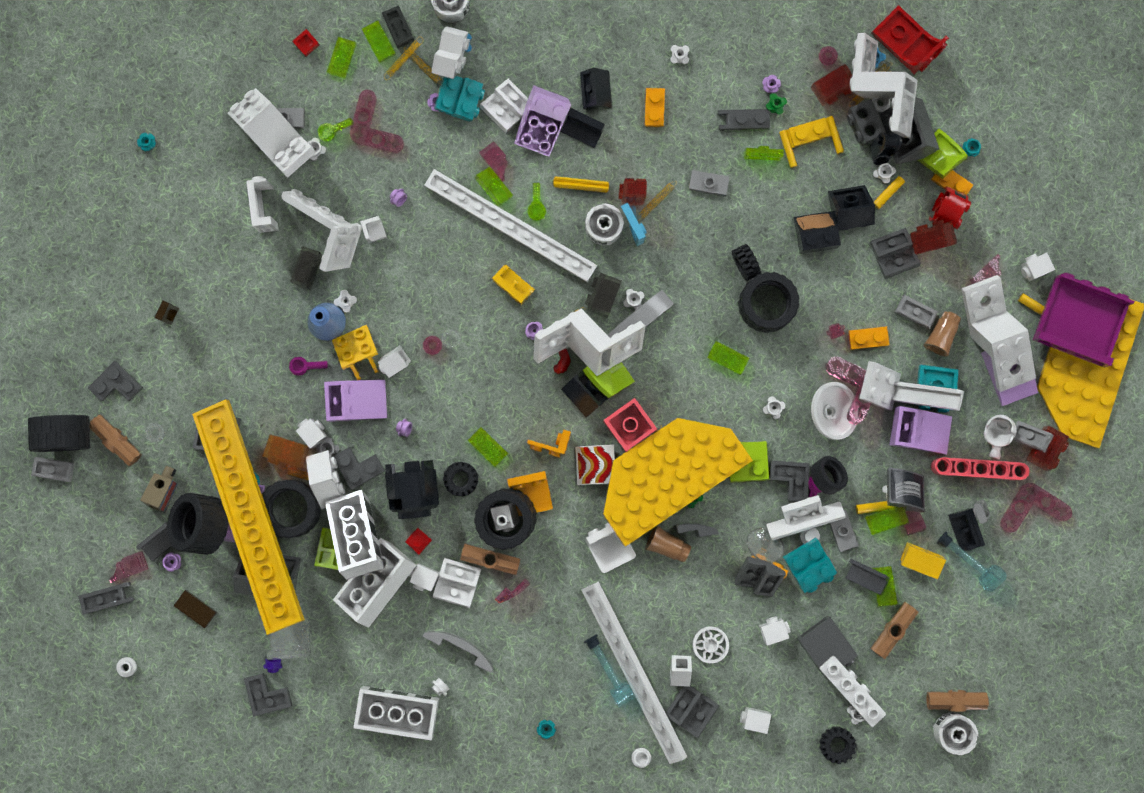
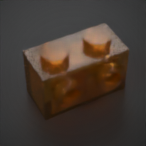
(285, 451)

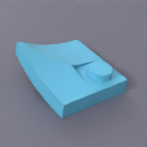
(638, 230)

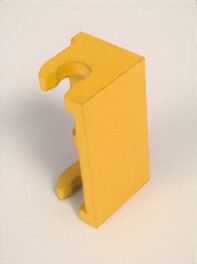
(513, 284)
(922, 560)

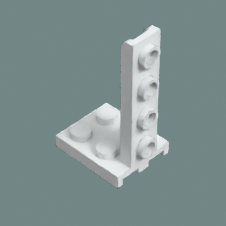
(343, 235)
(883, 387)

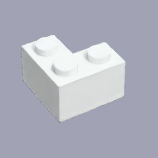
(450, 56)
(323, 477)

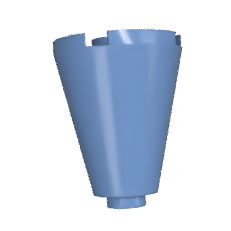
(326, 321)

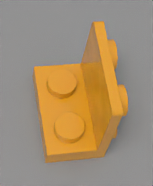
(562, 440)
(536, 488)

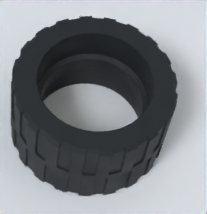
(785, 286)
(58, 433)
(313, 507)
(197, 524)
(483, 525)

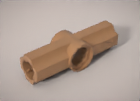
(114, 440)
(477, 556)
(886, 640)
(957, 701)

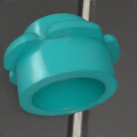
(146, 146)
(976, 147)
(546, 734)

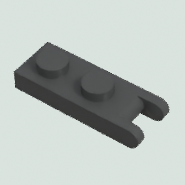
(745, 119)
(104, 598)

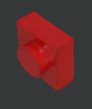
(306, 43)
(418, 540)

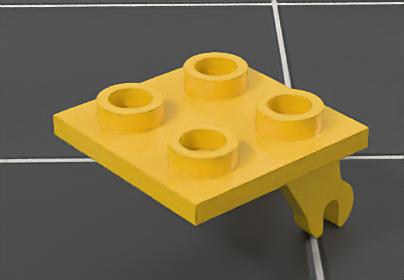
(355, 347)

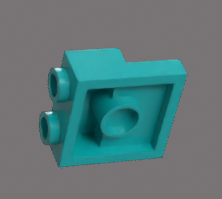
(459, 97)
(937, 377)
(810, 566)

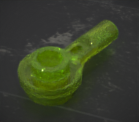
(328, 131)
(536, 209)

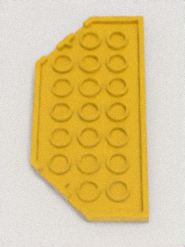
(1084, 393)
(669, 474)

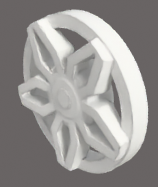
(710, 644)

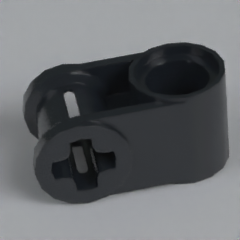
(884, 147)

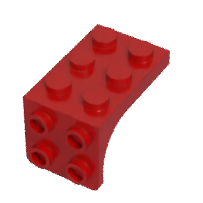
(908, 40)

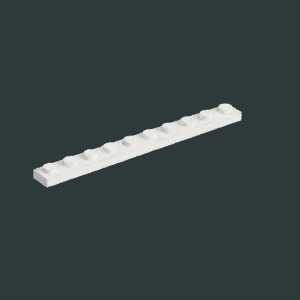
(510, 225)
(634, 673)

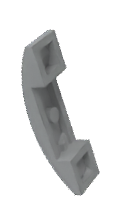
(646, 313)
(481, 661)

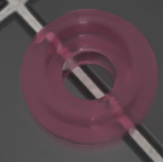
(828, 61)
(836, 330)
(428, 340)

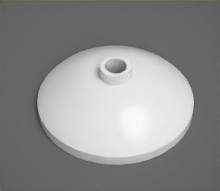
(830, 410)

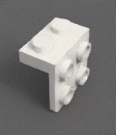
(608, 549)

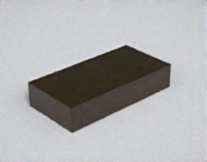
(166, 312)
(195, 608)

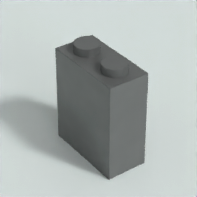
(826, 641)

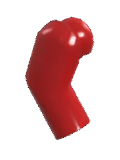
(563, 363)

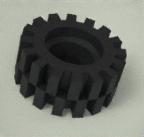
(746, 262)
(449, 475)
(846, 753)

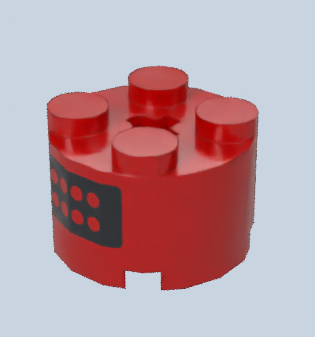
(950, 207)

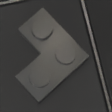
(115, 378)
(355, 472)
(797, 476)
(261, 699)

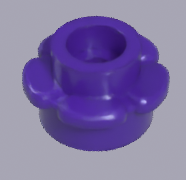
(273, 665)

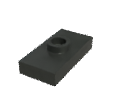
(398, 26)

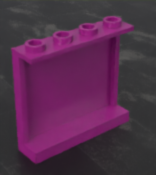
(1082, 319)

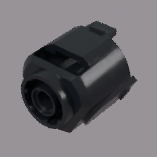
(412, 491)

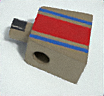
(159, 497)

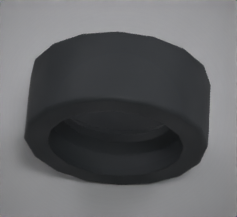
(822, 481)

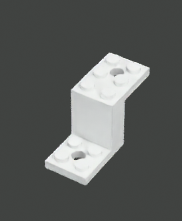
(883, 85)
(271, 132)
(998, 333)
(588, 341)

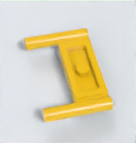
(809, 133)

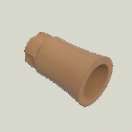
(943, 334)
(667, 545)

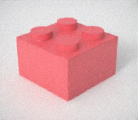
(629, 425)

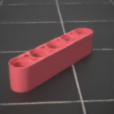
(989, 467)

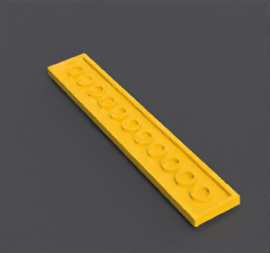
(248, 517)

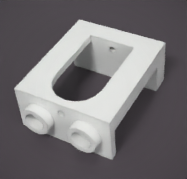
(259, 222)

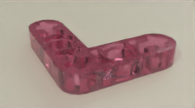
(368, 132)
(858, 382)
(1034, 499)

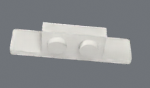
(805, 516)
(855, 693)

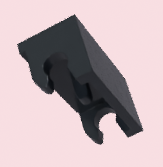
(966, 529)

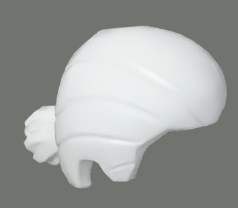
(999, 432)

